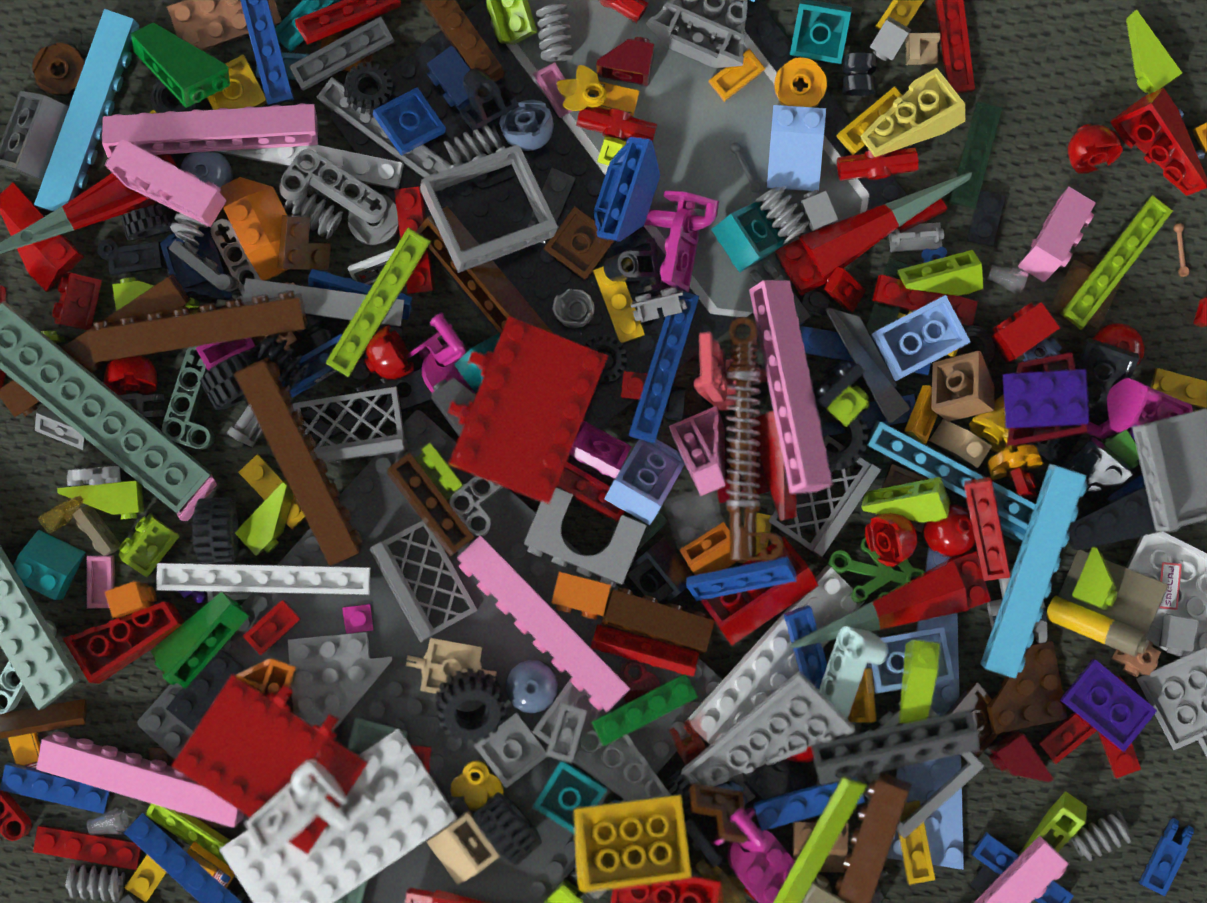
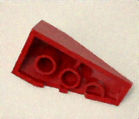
(1161, 134)
(46, 259)
(774, 465)
(682, 890)

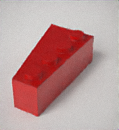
(122, 640)

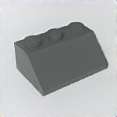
(32, 134)

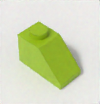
(1096, 583)
(565, 893)

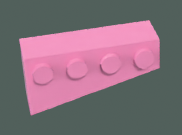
(165, 183)

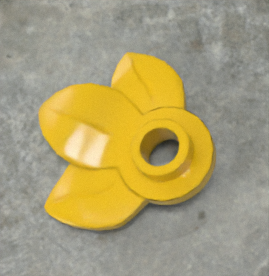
(578, 90)
(476, 790)

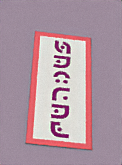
(1171, 575)

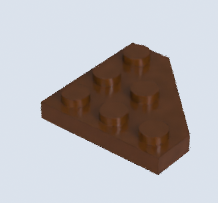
(1032, 695)

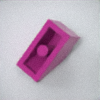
(358, 618)

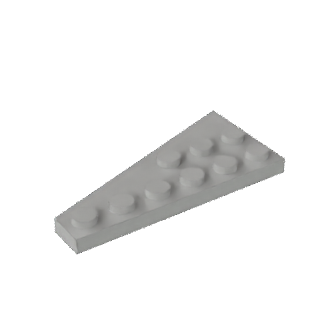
(774, 730)
(614, 765)

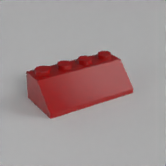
(747, 610)

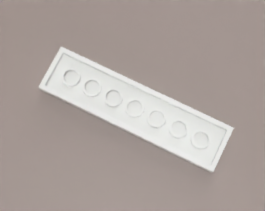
(769, 660)

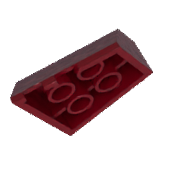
(1028, 435)

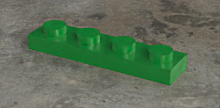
(644, 709)

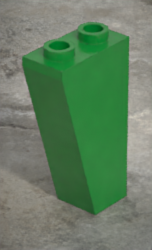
(180, 65)
(198, 640)

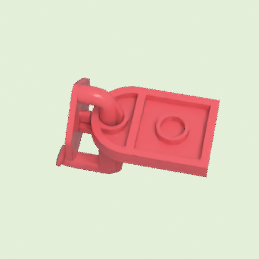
(713, 377)

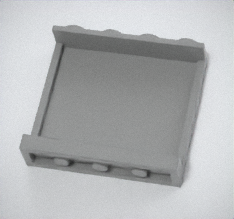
(1175, 468)

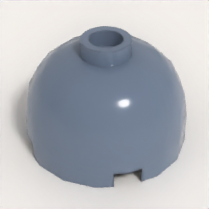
(528, 125)
(208, 167)
(531, 686)

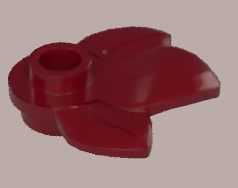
(639, 684)

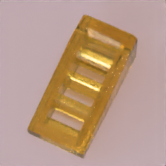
(60, 514)

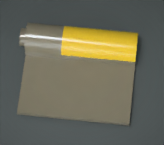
(1123, 624)

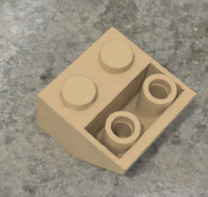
(463, 848)

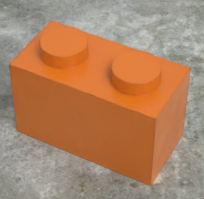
(709, 551)
(581, 595)
(130, 598)

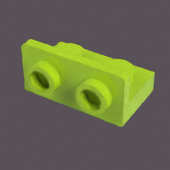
(511, 20)
(438, 471)
(147, 545)

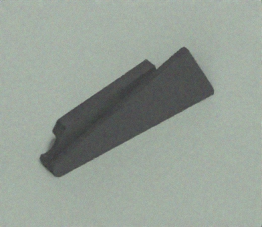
(876, 373)

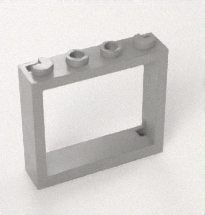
(502, 246)
(942, 794)

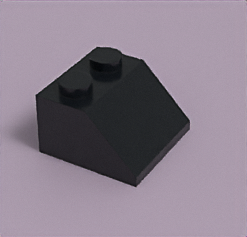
(658, 573)

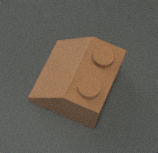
(962, 387)
(802, 831)

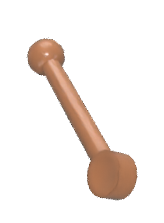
(1183, 270)

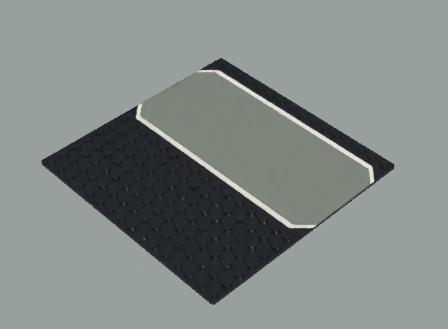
(690, 152)

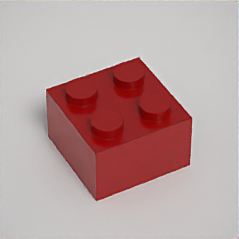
(1024, 332)

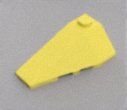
(920, 114)

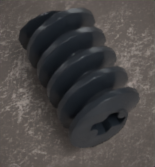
(287, 365)

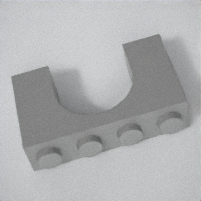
(609, 564)

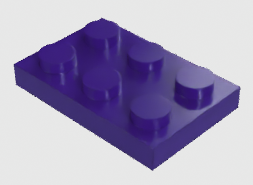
(1045, 399)
(1108, 705)

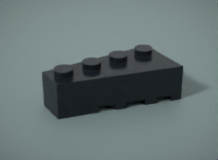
(1114, 521)

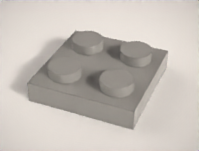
(511, 750)

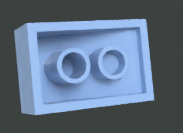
(796, 148)
(920, 338)
(646, 479)
(889, 673)

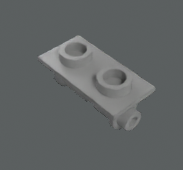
(917, 238)
(648, 305)

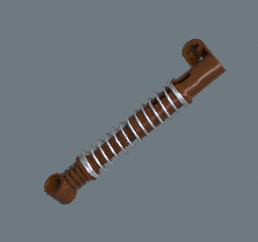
(744, 450)

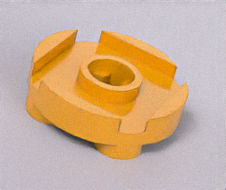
(812, 76)
(1002, 463)

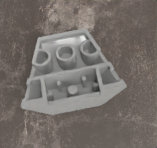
(703, 30)

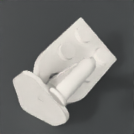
(298, 805)

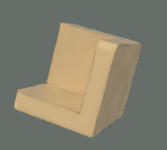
(922, 48)

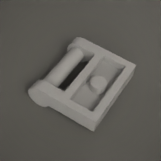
(247, 428)

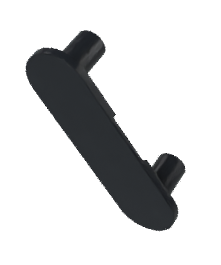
(502, 173)

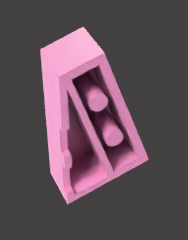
(1058, 235)
(702, 448)

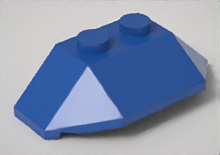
(627, 190)

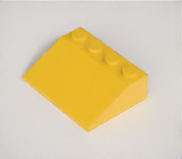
(630, 843)

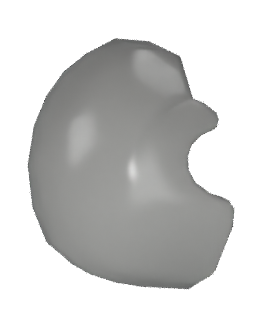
(573, 308)

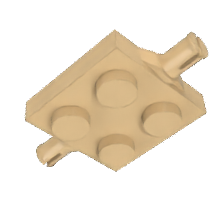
(445, 659)

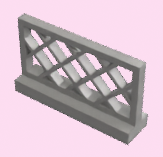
(359, 448)
(839, 514)
(403, 591)

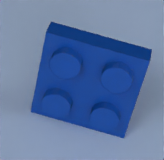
(409, 121)

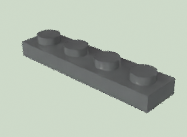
(341, 53)

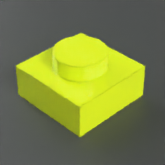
(609, 149)

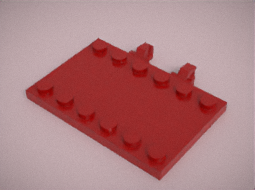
(526, 409)
(255, 745)

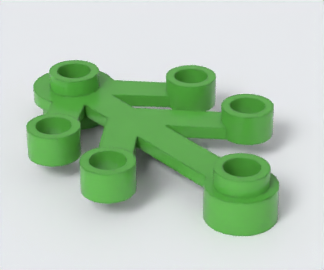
(883, 573)

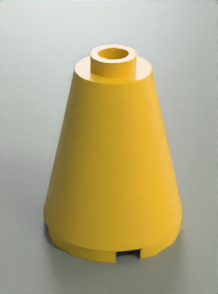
(993, 427)

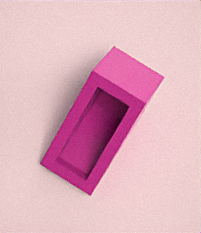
(217, 352)

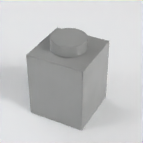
(889, 39)
(818, 210)
(1178, 634)

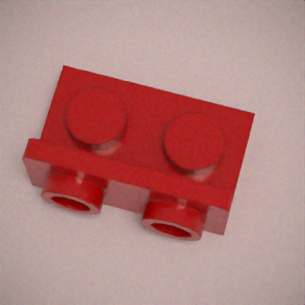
(76, 301)

